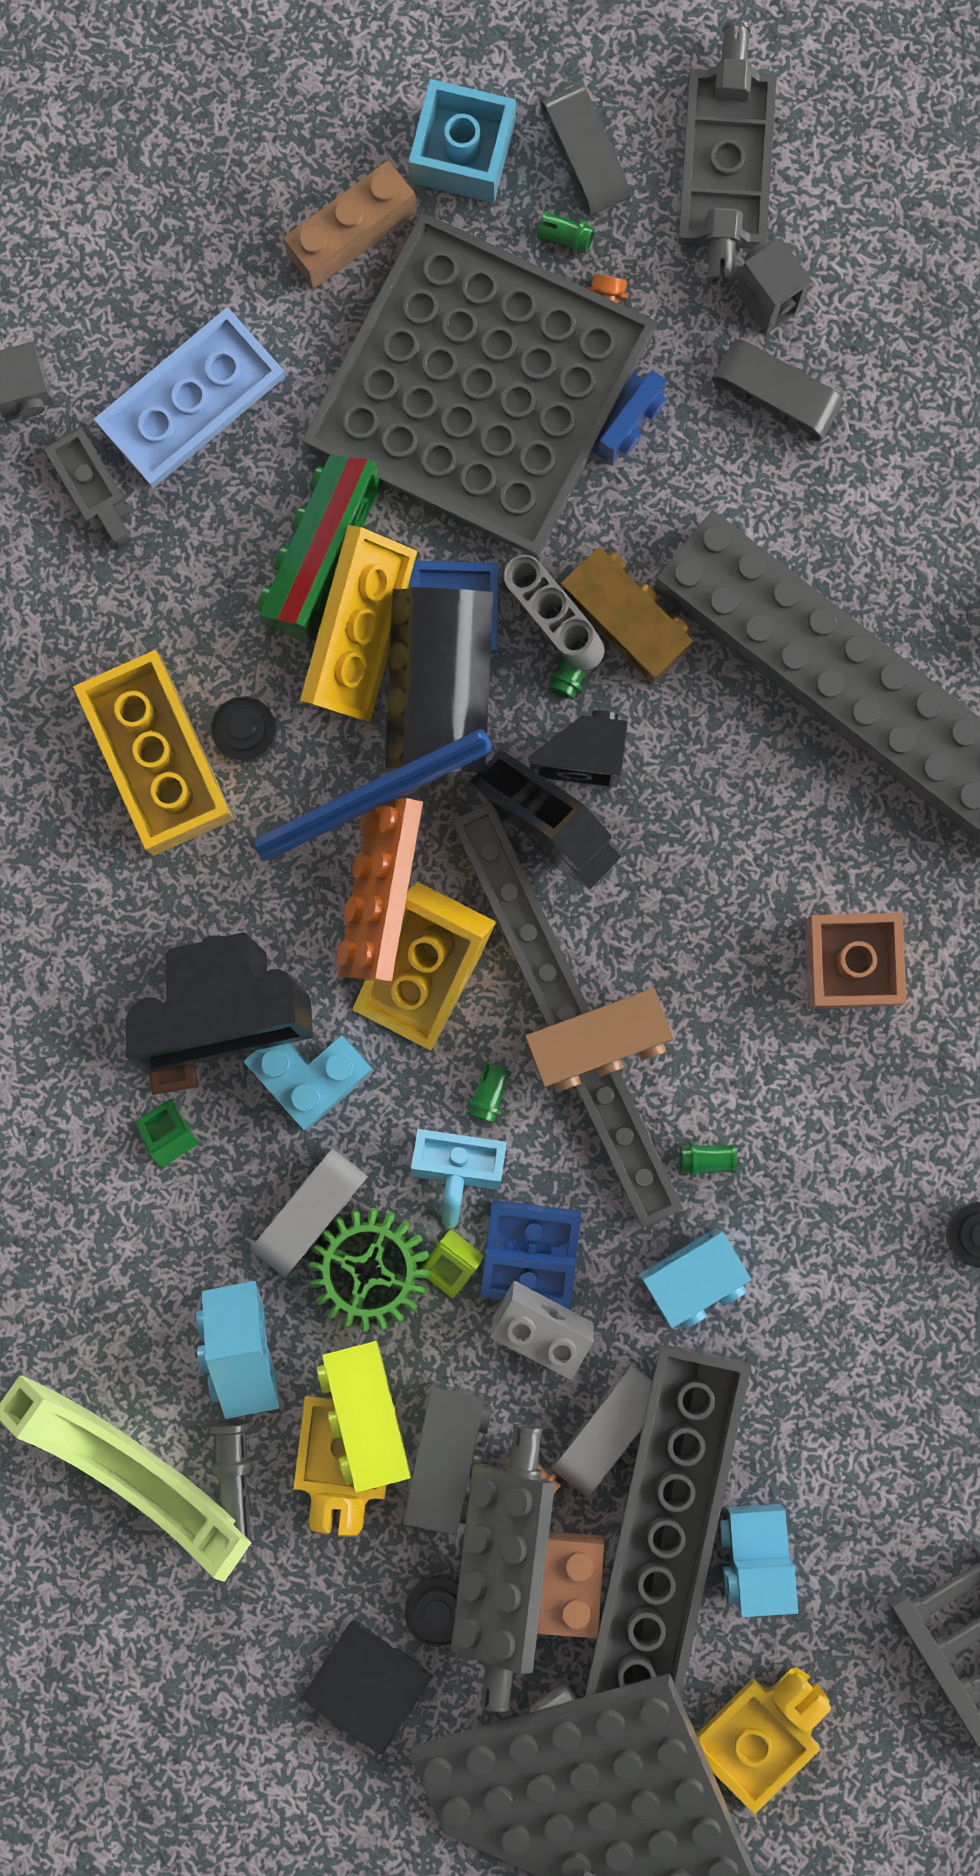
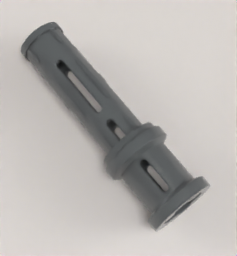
(232, 1471)

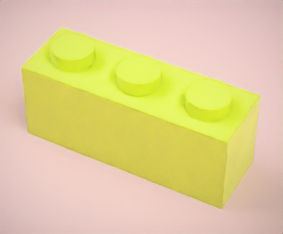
(364, 1417)

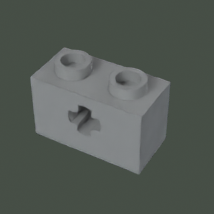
(542, 1330)

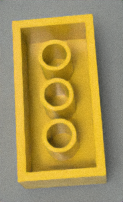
(153, 753)

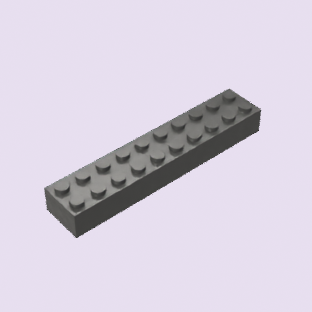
(830, 666)

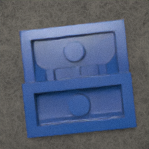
(532, 1248)

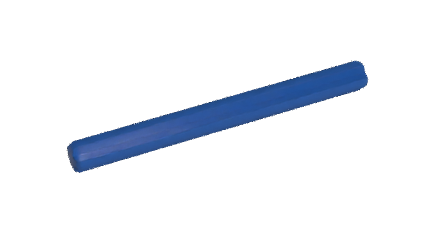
(373, 794)

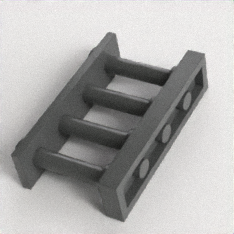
(941, 1652)

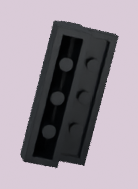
(437, 671)

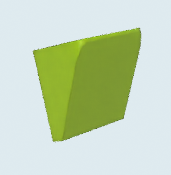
(452, 1263)

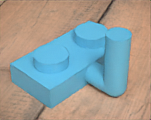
(458, 1162)

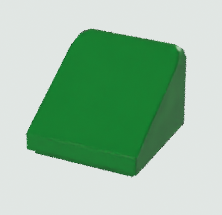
(165, 1133)

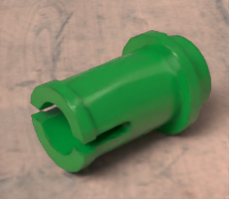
(566, 232)
(567, 678)
(489, 1093)
(708, 1159)

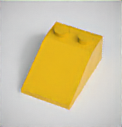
(432, 966)

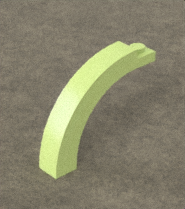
(127, 1468)

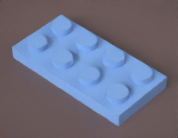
(190, 397)

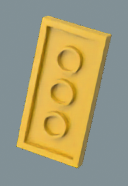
(357, 624)

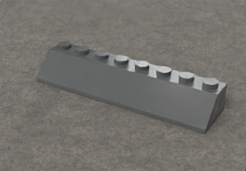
(669, 1519)

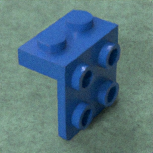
(638, 402)

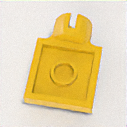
(321, 1475)
(764, 1736)

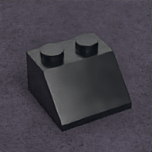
(585, 751)

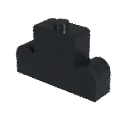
(549, 818)
(216, 1006)

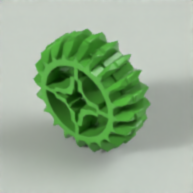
(333, 1255)

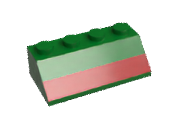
(306, 568)

